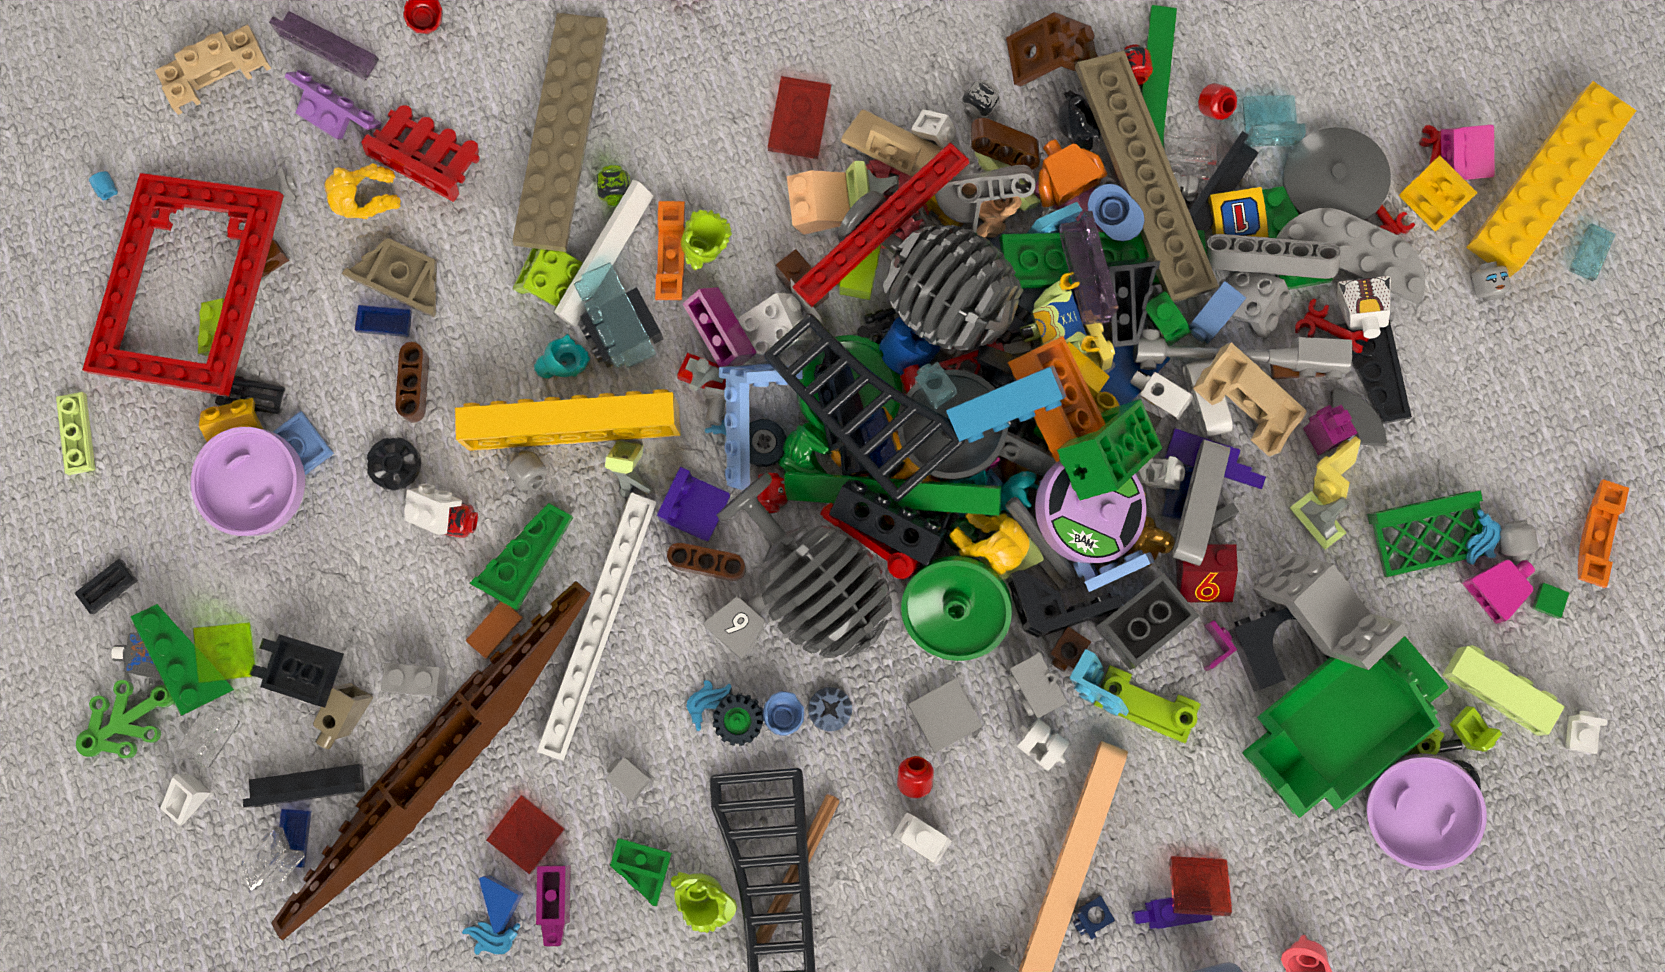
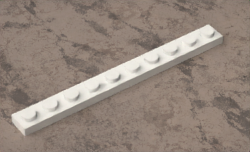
(596, 627)

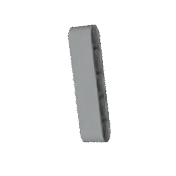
(1273, 256)
(1201, 502)

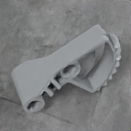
(990, 185)

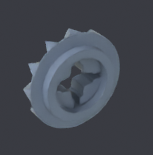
(829, 722)

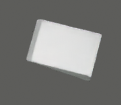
(183, 797)

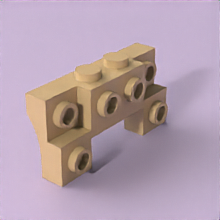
(208, 62)
(1254, 393)

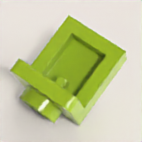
(1474, 731)

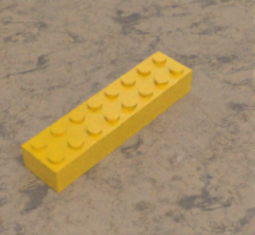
(1551, 178)
(567, 421)

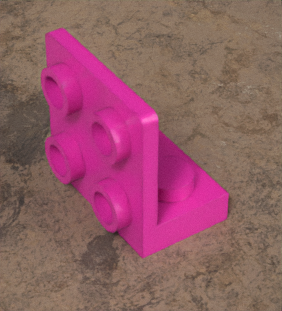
(1469, 150)

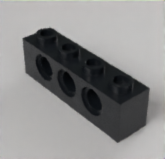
(872, 523)

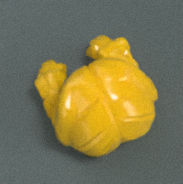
(342, 188)
(1003, 549)

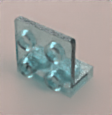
(1271, 121)

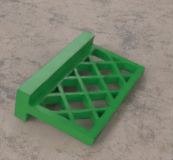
(1418, 512)

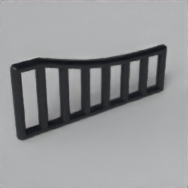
(888, 392)
(739, 863)

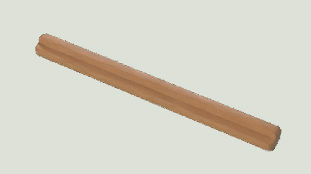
(814, 836)

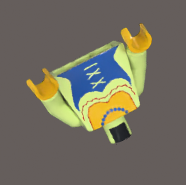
(1058, 316)

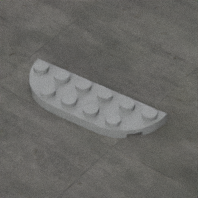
(1364, 247)

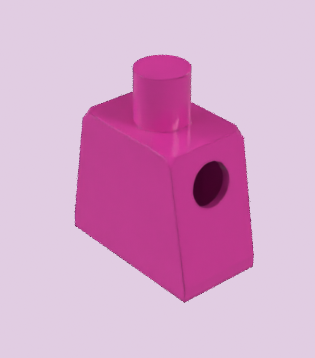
(1501, 588)

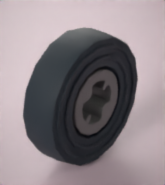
(774, 433)

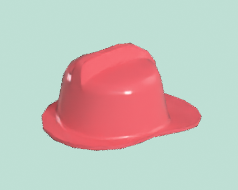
(1305, 957)

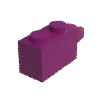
(1329, 428)
(553, 902)

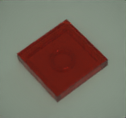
(525, 834)
(1200, 886)

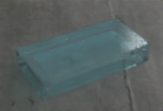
(1592, 252)

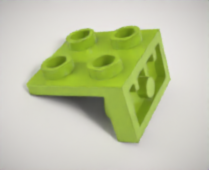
(547, 275)

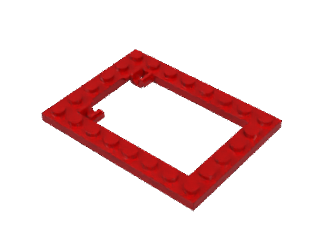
(165, 196)

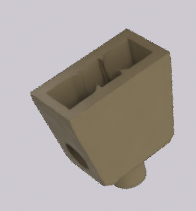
(341, 713)

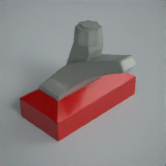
(700, 373)

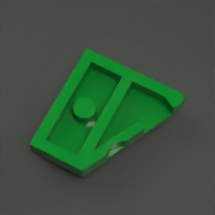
(642, 867)

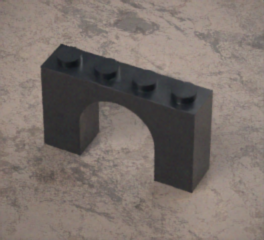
(1256, 649)

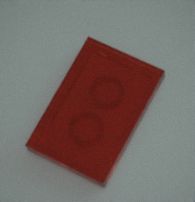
(799, 117)

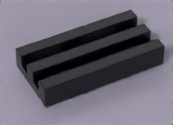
(111, 595)

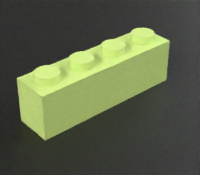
(1503, 690)

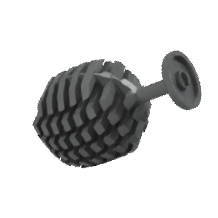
(945, 281)
(825, 590)

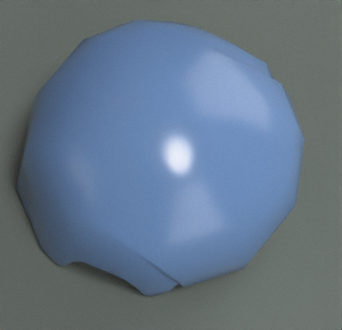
(783, 713)

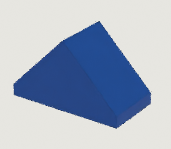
(500, 901)

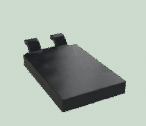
(299, 669)

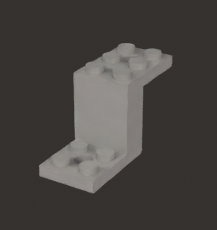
(1330, 610)

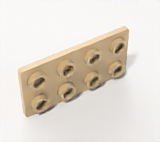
(889, 143)

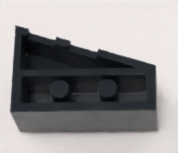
(1132, 286)

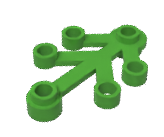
(120, 722)

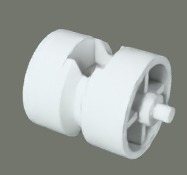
(1042, 744)

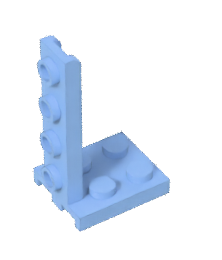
(737, 416)
(1112, 571)

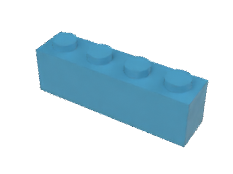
(1007, 403)

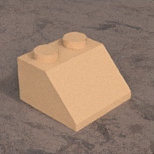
(817, 200)

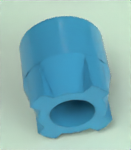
(103, 185)

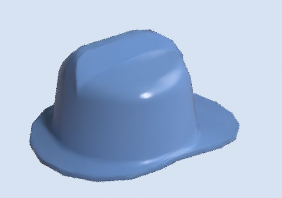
(1116, 212)

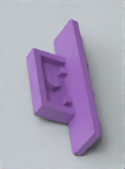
(328, 109)

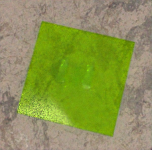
(223, 652)

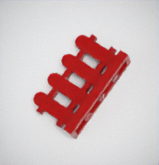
(425, 169)

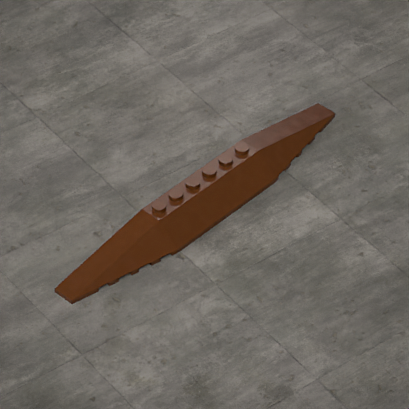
(433, 761)

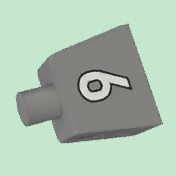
(738, 624)

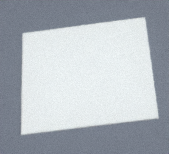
(806, 307)

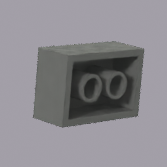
(1147, 621)

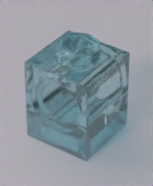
(938, 396)

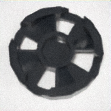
(393, 463)

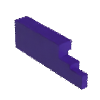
(1186, 446)

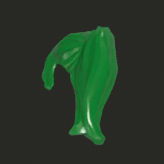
(801, 449)

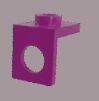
(1223, 639)

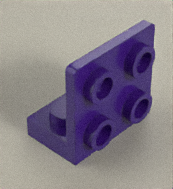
(692, 505)

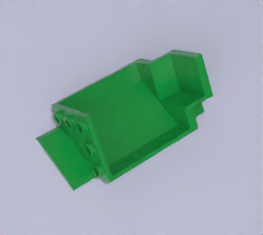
(1345, 727)

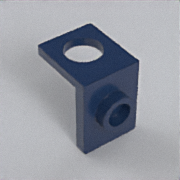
(1084, 925)

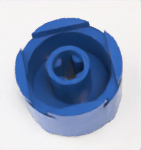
(905, 348)

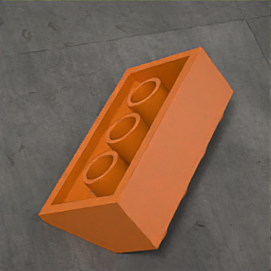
(1078, 410)

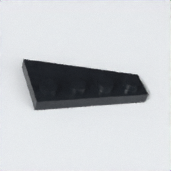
(1382, 375)

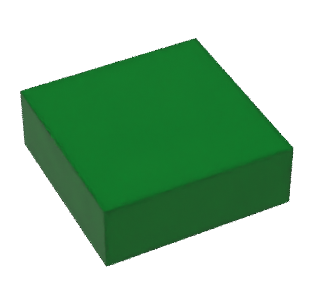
(1550, 600)

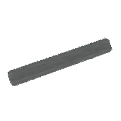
(1031, 527)

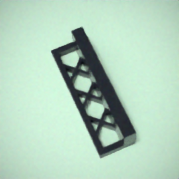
(1223, 180)
(305, 786)

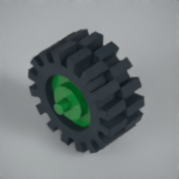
(738, 719)

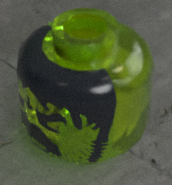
(612, 184)

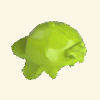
(704, 237)
(702, 901)

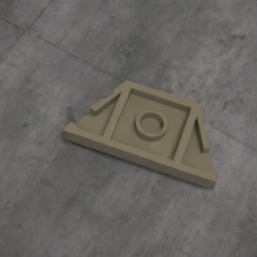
(399, 275)

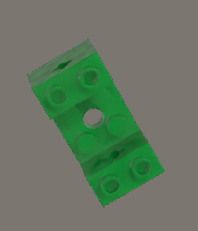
(1113, 454)

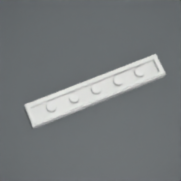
(606, 247)

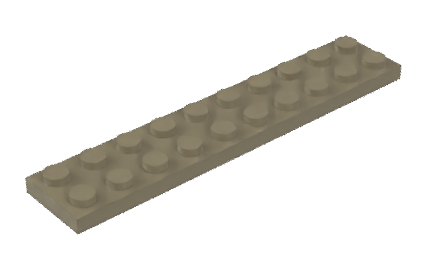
(560, 133)
(1146, 175)

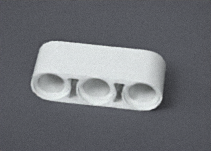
(1211, 418)

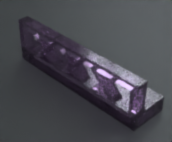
(325, 44)
(1087, 261)

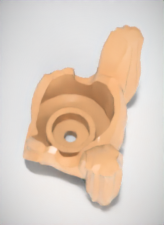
(993, 212)

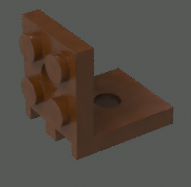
(1057, 42)

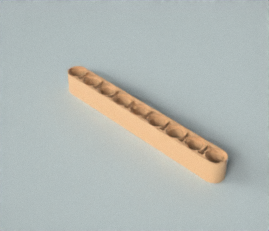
(1074, 859)

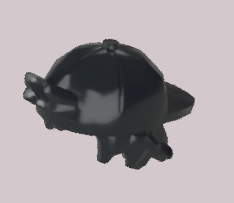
(1078, 121)

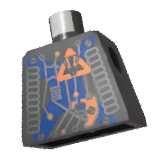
(135, 657)

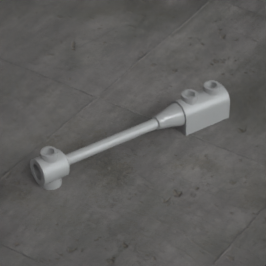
(1305, 354)

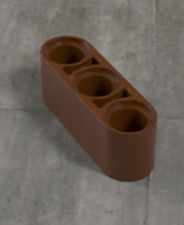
(1004, 143)
(406, 371)
(694, 555)

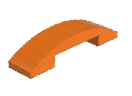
(670, 254)
(1599, 533)

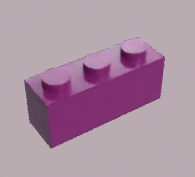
(719, 327)

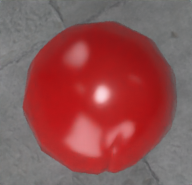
(423, 15)

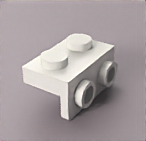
(429, 508)

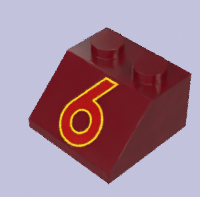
(1211, 580)

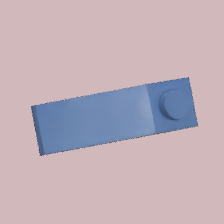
(1216, 313)

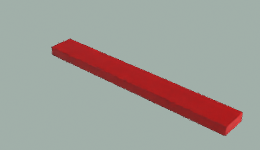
(880, 224)

